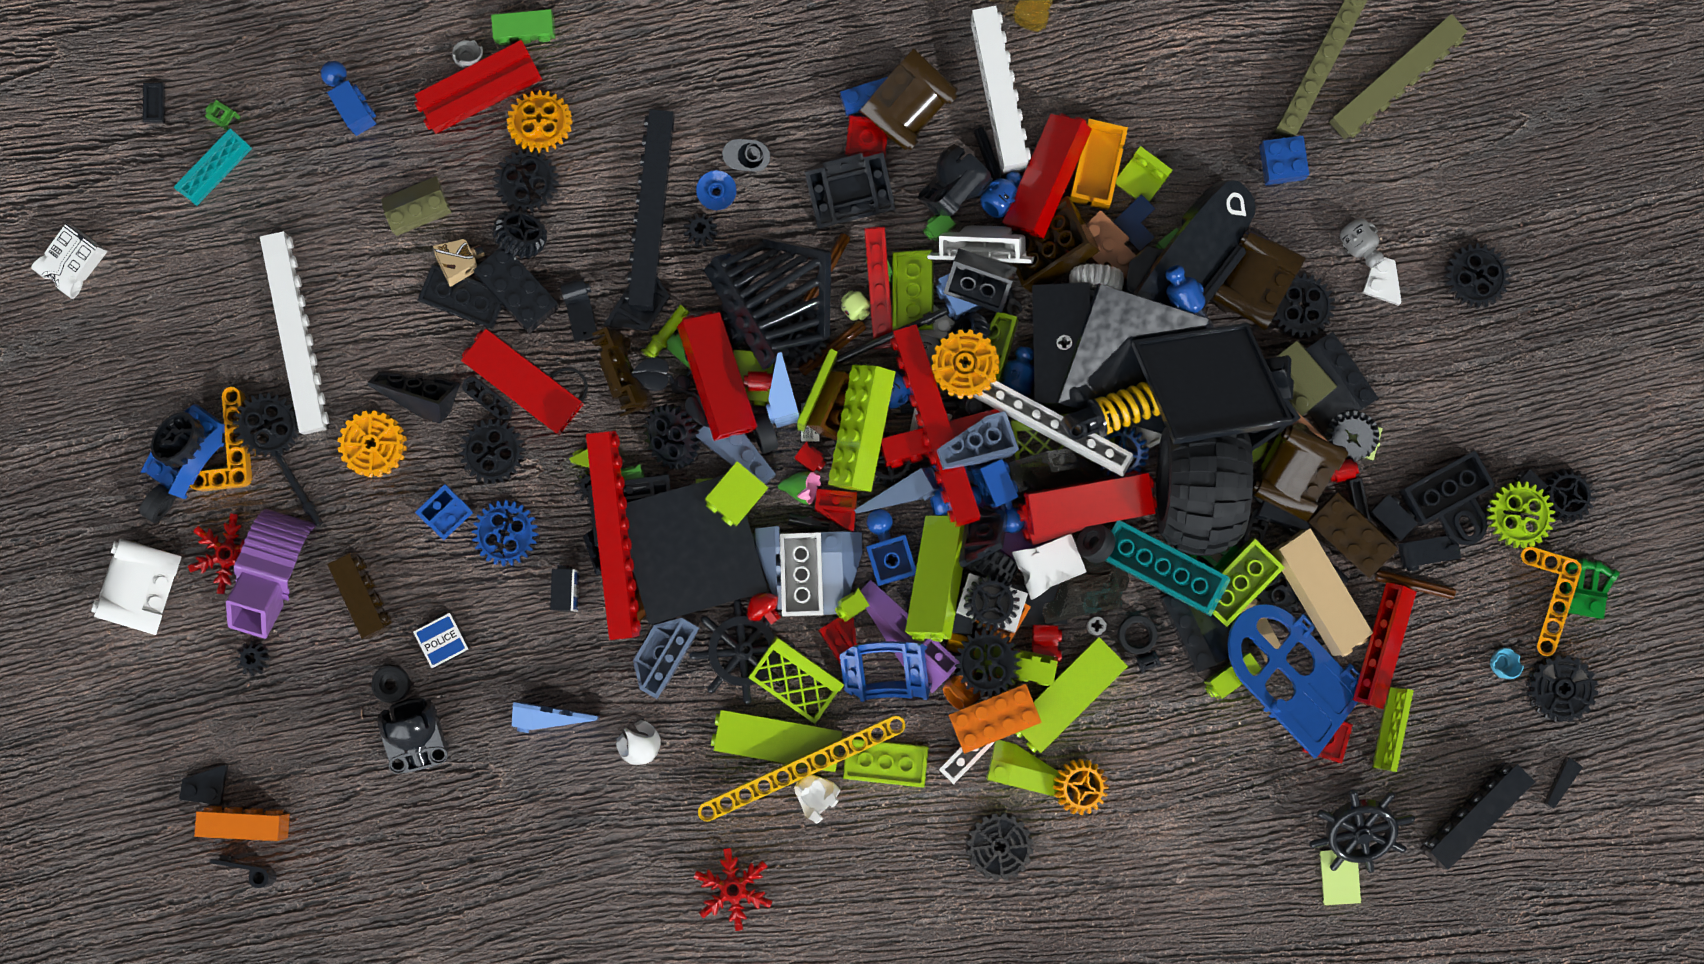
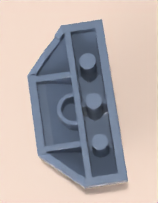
(663, 654)

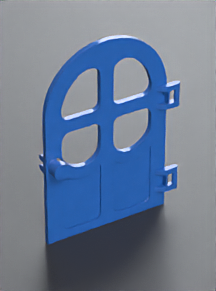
(1318, 700)

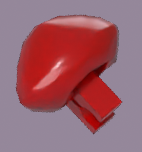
(763, 605)

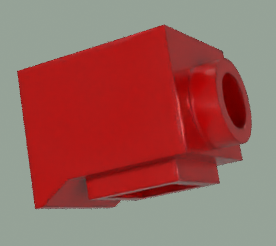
(810, 458)

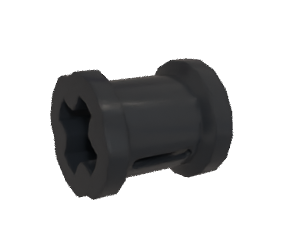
(1148, 661)

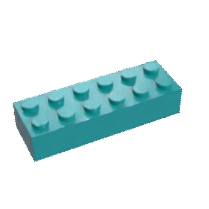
(1167, 568)

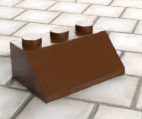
(829, 406)

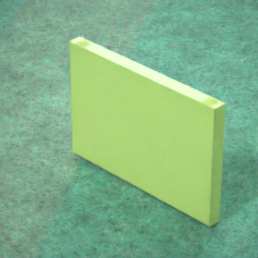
(1339, 885)

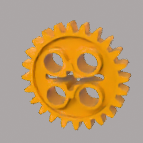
(539, 137)

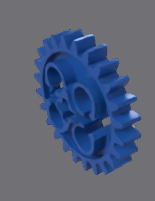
(487, 527)

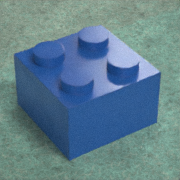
(1284, 160)

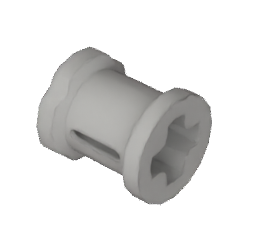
(1091, 630)

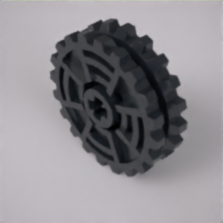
(1556, 703)
(993, 861)

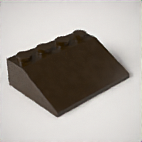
(1063, 248)

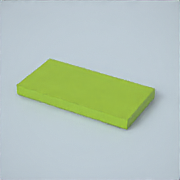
(912, 287)
(816, 389)
(888, 764)

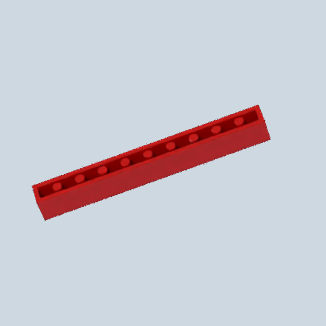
(935, 423)
(613, 535)

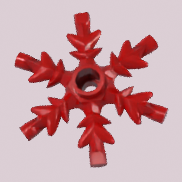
(220, 552)
(733, 897)

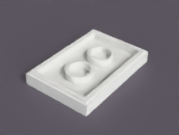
(990, 615)

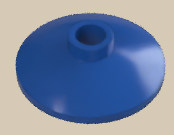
(716, 180)

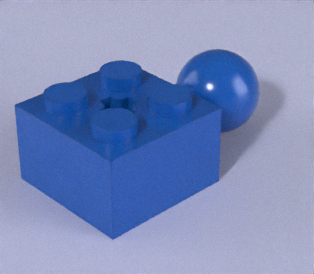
(347, 98)
(999, 490)
(880, 523)

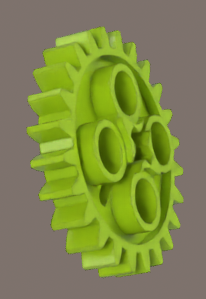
(1518, 533)

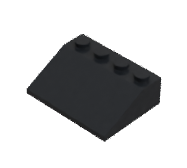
(1352, 388)
(1199, 634)

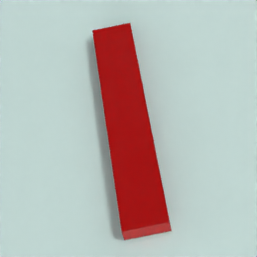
(878, 282)

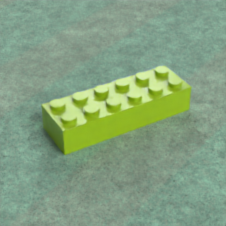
(861, 427)

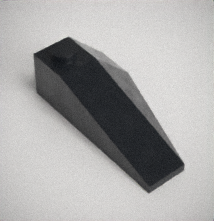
(423, 397)

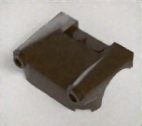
(909, 100)
(1259, 280)
(618, 371)
(1297, 470)

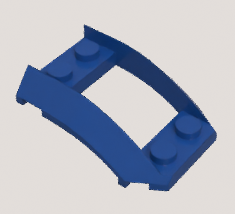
(179, 480)
(914, 666)

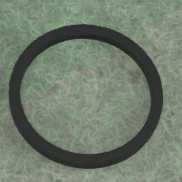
(578, 372)

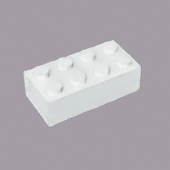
(801, 574)

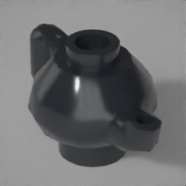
(969, 406)

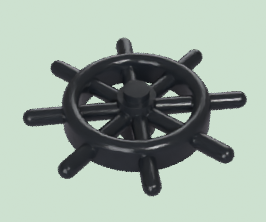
(741, 651)
(1361, 830)

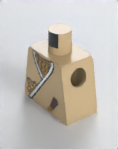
(457, 259)

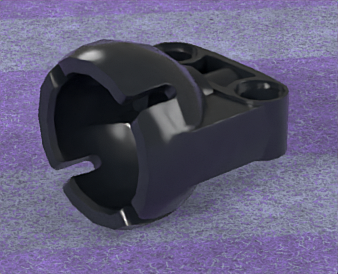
(955, 181)
(412, 735)

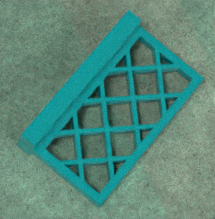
(213, 167)

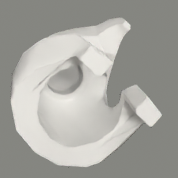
(641, 748)
(816, 795)

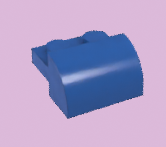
(444, 511)

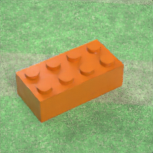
(995, 718)
(239, 824)

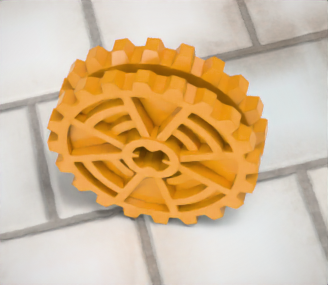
(960, 348)
(378, 429)

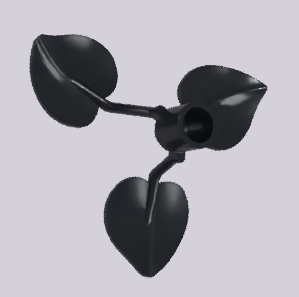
(654, 377)

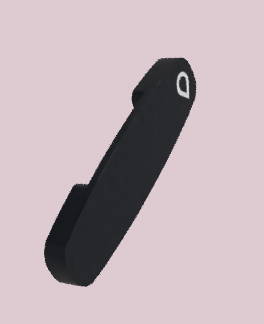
(1205, 240)

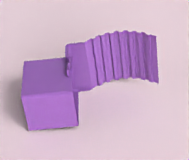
(264, 572)

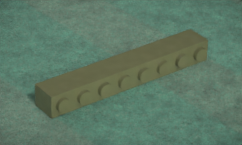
(1319, 68)
(1398, 76)

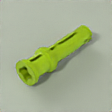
(660, 340)

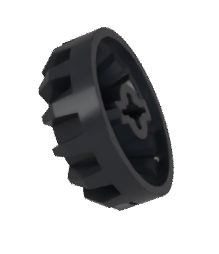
(177, 439)

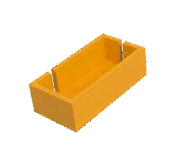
(1099, 165)

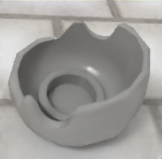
(467, 53)

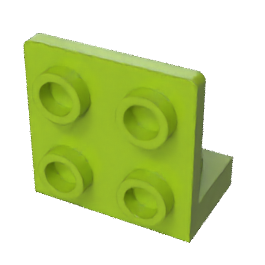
(1143, 175)

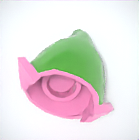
(801, 486)

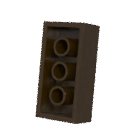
(1353, 534)
(360, 596)

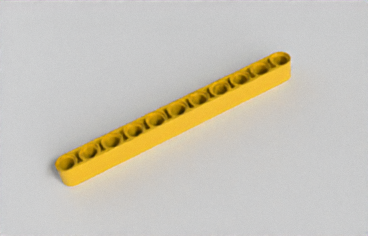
(794, 775)

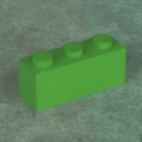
(523, 26)

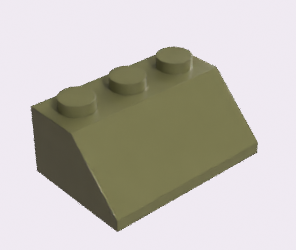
(415, 206)
(1310, 380)

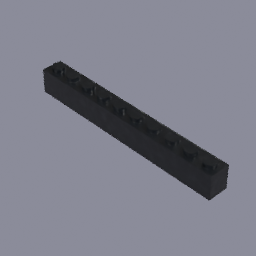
(651, 210)

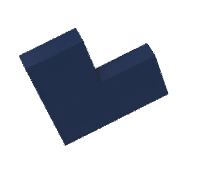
(1131, 222)

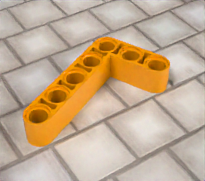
(232, 448)
(1564, 576)

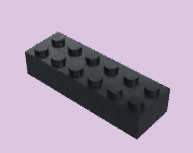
(1476, 815)

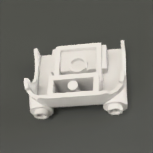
(136, 586)

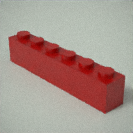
(910, 445)
(1384, 645)

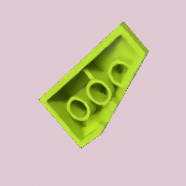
(1021, 769)

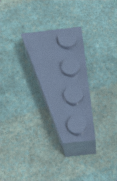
(738, 449)

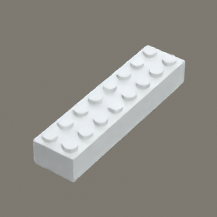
(999, 90)

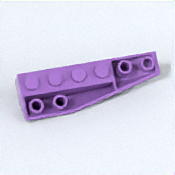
(892, 624)

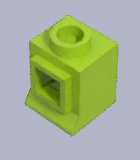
(851, 605)

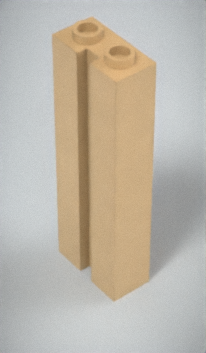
(1322, 593)

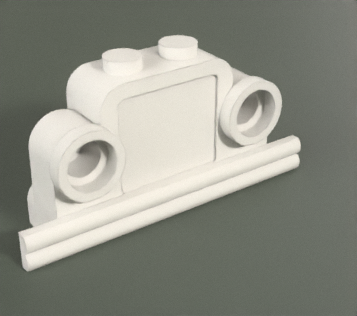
(987, 241)

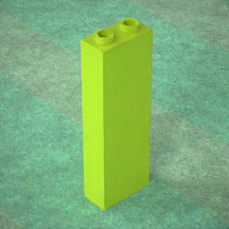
(936, 581)
(1072, 693)
(771, 738)

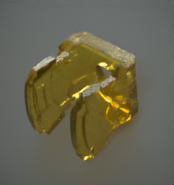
(1032, 14)

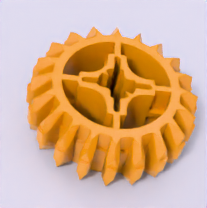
(1079, 794)

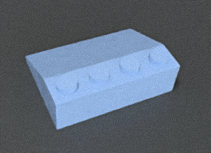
(782, 404)

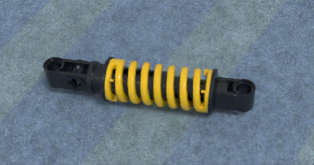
(1097, 418)

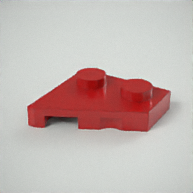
(837, 506)
(839, 636)

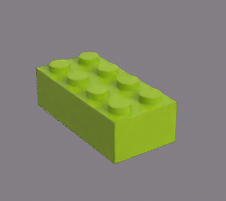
(1249, 575)

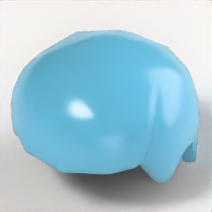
(1506, 663)

